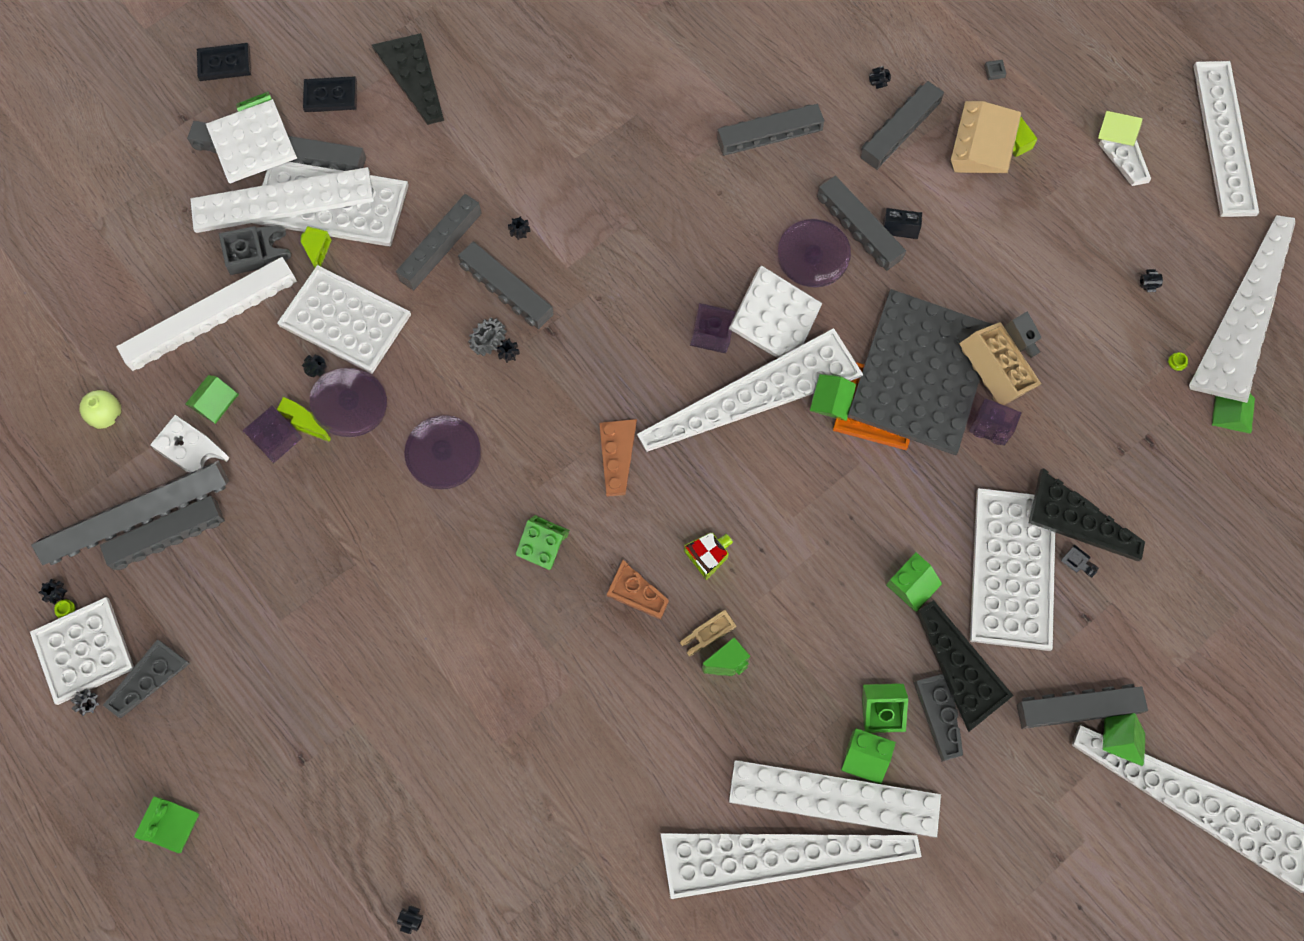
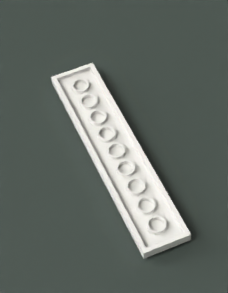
(1225, 139)
(281, 200)
(835, 798)

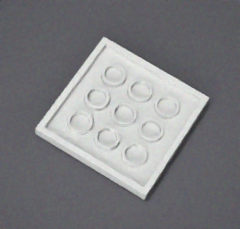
(251, 141)
(775, 314)
(82, 650)

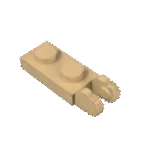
(709, 632)

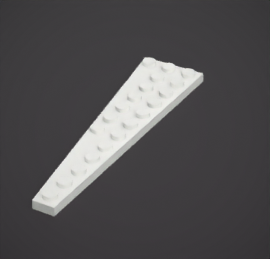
(1237, 345)
(765, 388)
(1241, 824)
(732, 861)

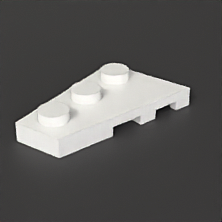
(1128, 161)

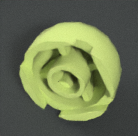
(99, 409)

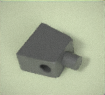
(1024, 334)

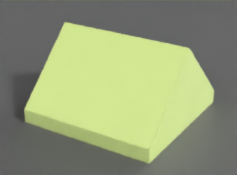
(1120, 128)

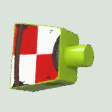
(708, 553)

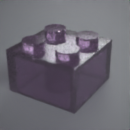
(712, 328)
(995, 422)
(272, 434)

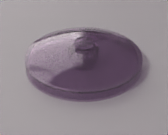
(814, 253)
(348, 402)
(442, 452)

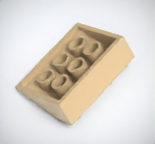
(985, 138)
(999, 363)

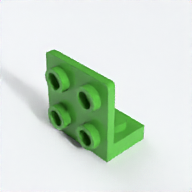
(541, 542)
(166, 824)

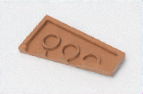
(617, 447)

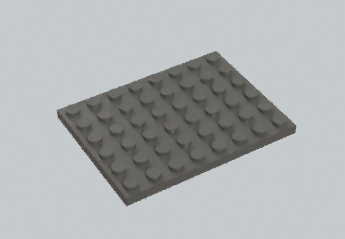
(917, 374)

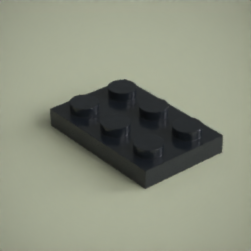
(223, 62)
(329, 94)

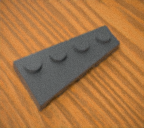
(146, 677)
(941, 715)

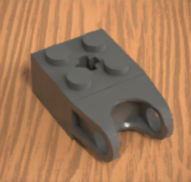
(251, 248)

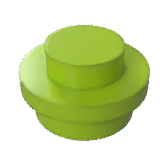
(1178, 361)
(64, 608)

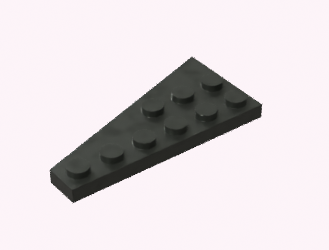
(410, 68)
(1074, 516)
(968, 676)

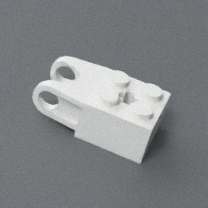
(194, 451)

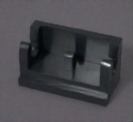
(903, 223)

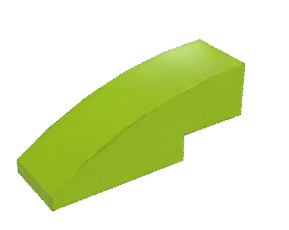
(301, 419)

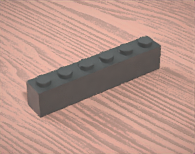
(902, 125)
(770, 129)
(861, 223)
(439, 242)
(505, 285)
(162, 533)
(1081, 707)

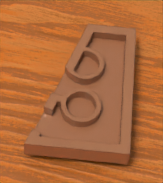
(636, 592)

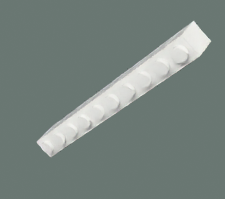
(206, 314)

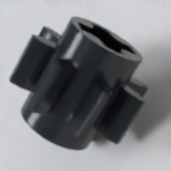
(880, 77)
(519, 228)
(1151, 280)
(511, 348)
(314, 366)
(52, 591)
(84, 702)
(410, 919)

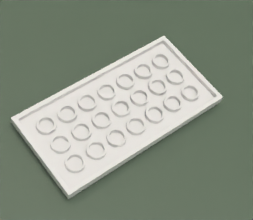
(363, 222)
(1011, 573)

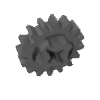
(487, 336)

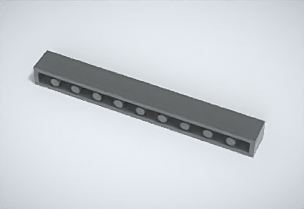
(306, 150)
(129, 513)

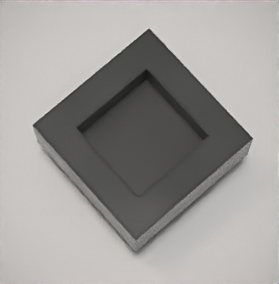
(995, 69)

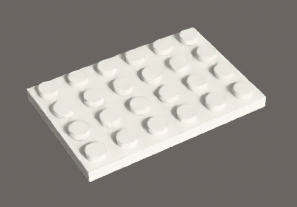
(344, 319)

